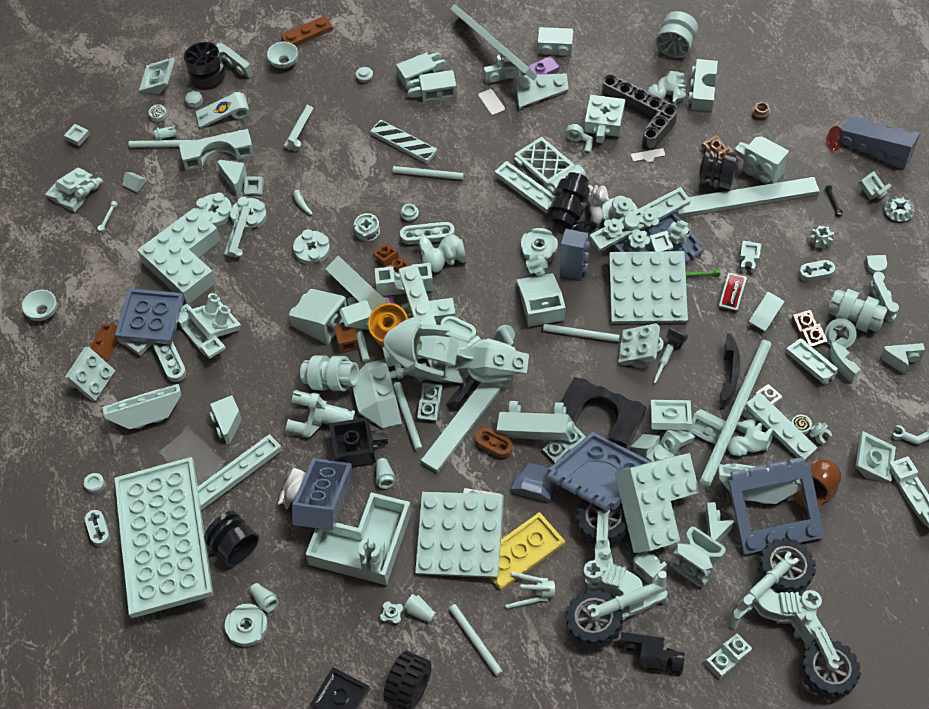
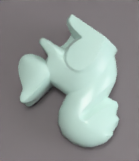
(670, 85)
(753, 441)

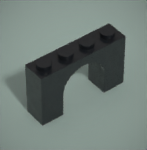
(629, 413)

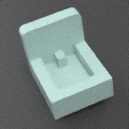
(873, 186)
(675, 439)

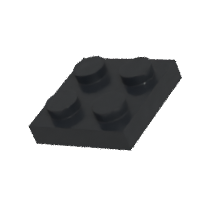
(340, 692)

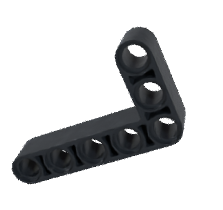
(662, 113)

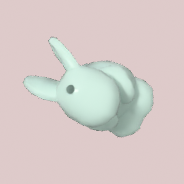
(449, 250)

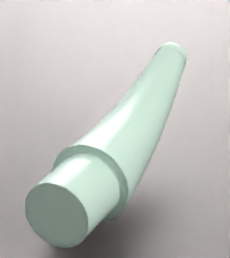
(300, 201)

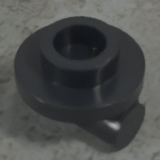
(676, 337)

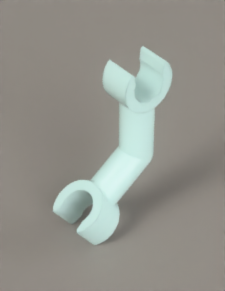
(909, 437)

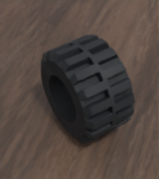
(407, 680)

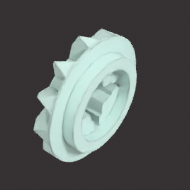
(899, 215)
(840, 324)

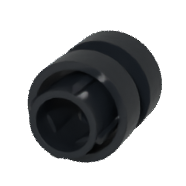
(567, 206)

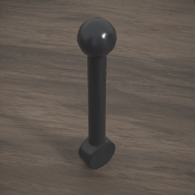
(839, 212)

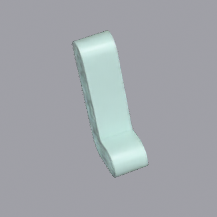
(354, 283)

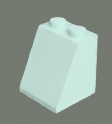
(318, 314)

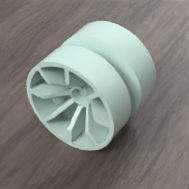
(676, 34)

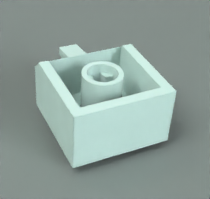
(604, 116)
(763, 159)

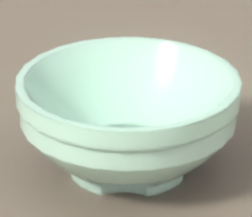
(280, 51)
(37, 300)

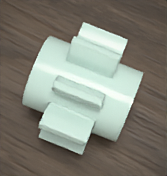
(679, 231)
(821, 237)
(537, 264)

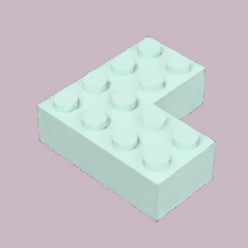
(176, 253)
(647, 499)
(337, 549)

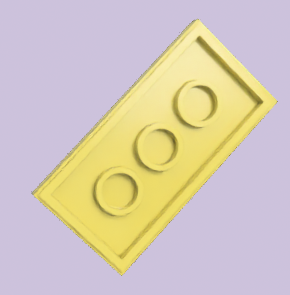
(526, 549)

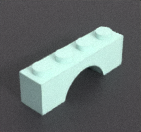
(197, 151)

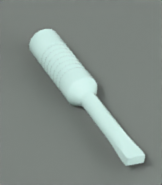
(664, 360)

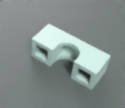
(702, 95)
(390, 283)

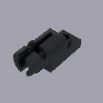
(652, 652)

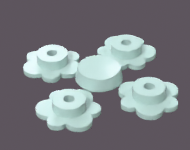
(631, 221)

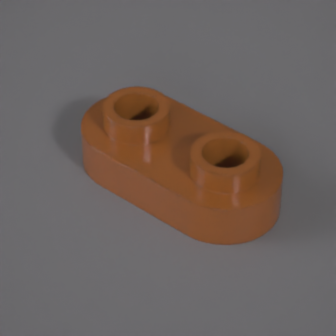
(495, 442)

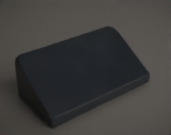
(462, 393)

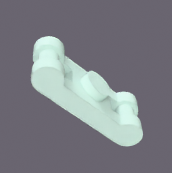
(881, 293)

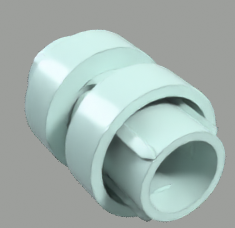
(866, 314)
(331, 373)

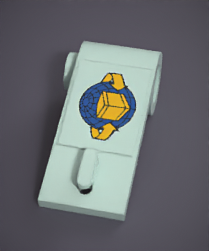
(231, 105)

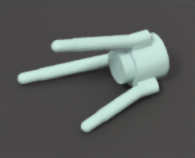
(544, 588)

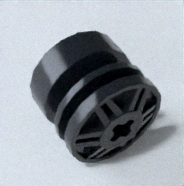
(718, 169)
(231, 538)

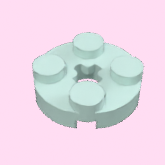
(213, 201)
(257, 209)
(539, 235)
(311, 238)
(250, 636)

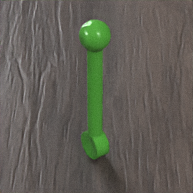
(716, 273)

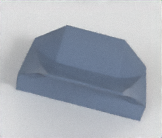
(533, 483)

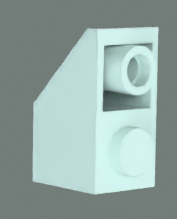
(227, 416)

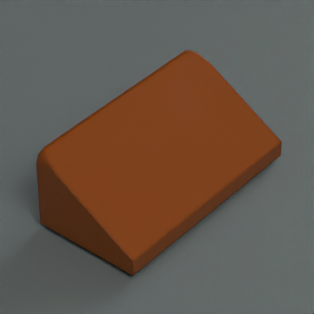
(105, 341)

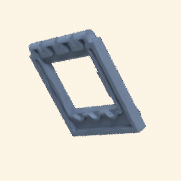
(778, 473)

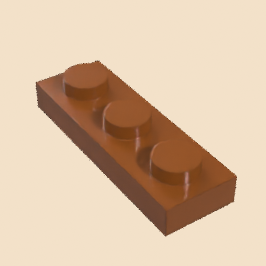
(308, 31)

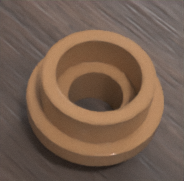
(761, 110)

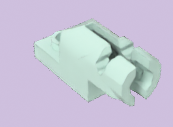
(372, 554)

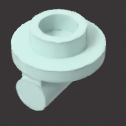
(505, 334)

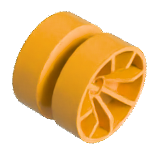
(384, 319)

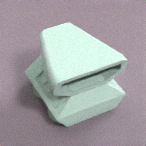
(697, 556)

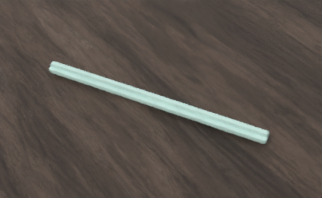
(735, 413)

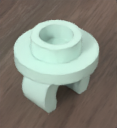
(817, 431)

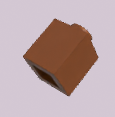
(346, 338)

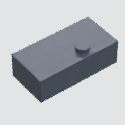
(322, 494)

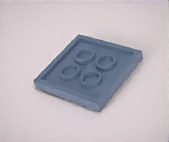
(149, 316)

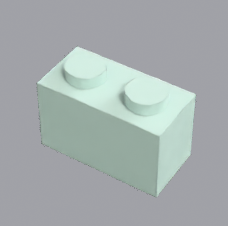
(555, 41)

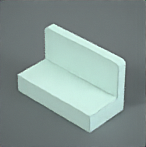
(707, 426)

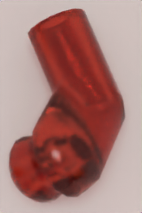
(832, 136)

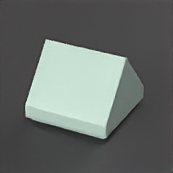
(133, 181)

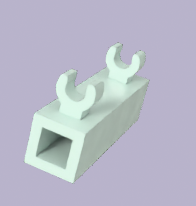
(535, 425)

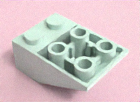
(541, 299)

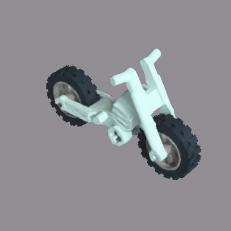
(612, 579)
(822, 654)

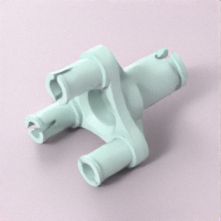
(319, 413)

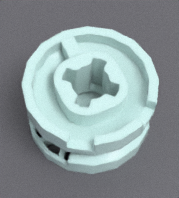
(362, 231)

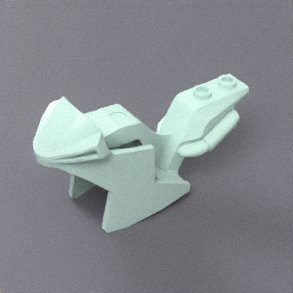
(485, 360)

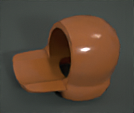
(828, 475)

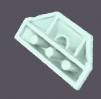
(376, 395)
(144, 408)
(767, 494)

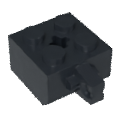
(355, 441)

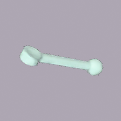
(101, 228)

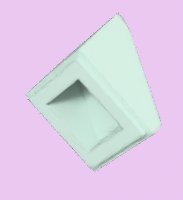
(253, 185)

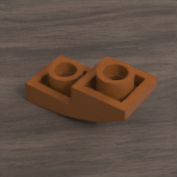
(389, 257)

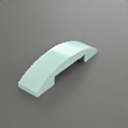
(208, 347)
(911, 487)

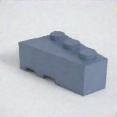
(574, 254)

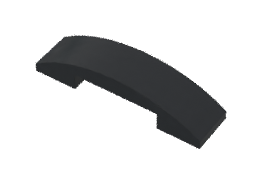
(731, 354)

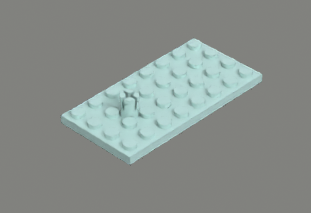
(162, 538)

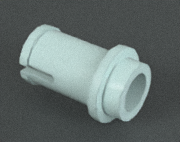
(165, 133)

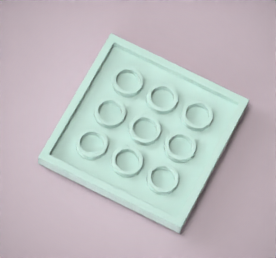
(648, 287)
(460, 534)

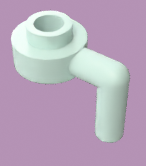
(576, 133)

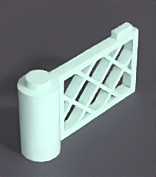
(552, 183)

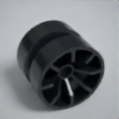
(204, 64)

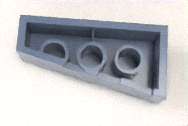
(880, 141)

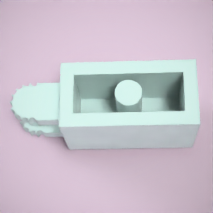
(418, 66)
(433, 86)

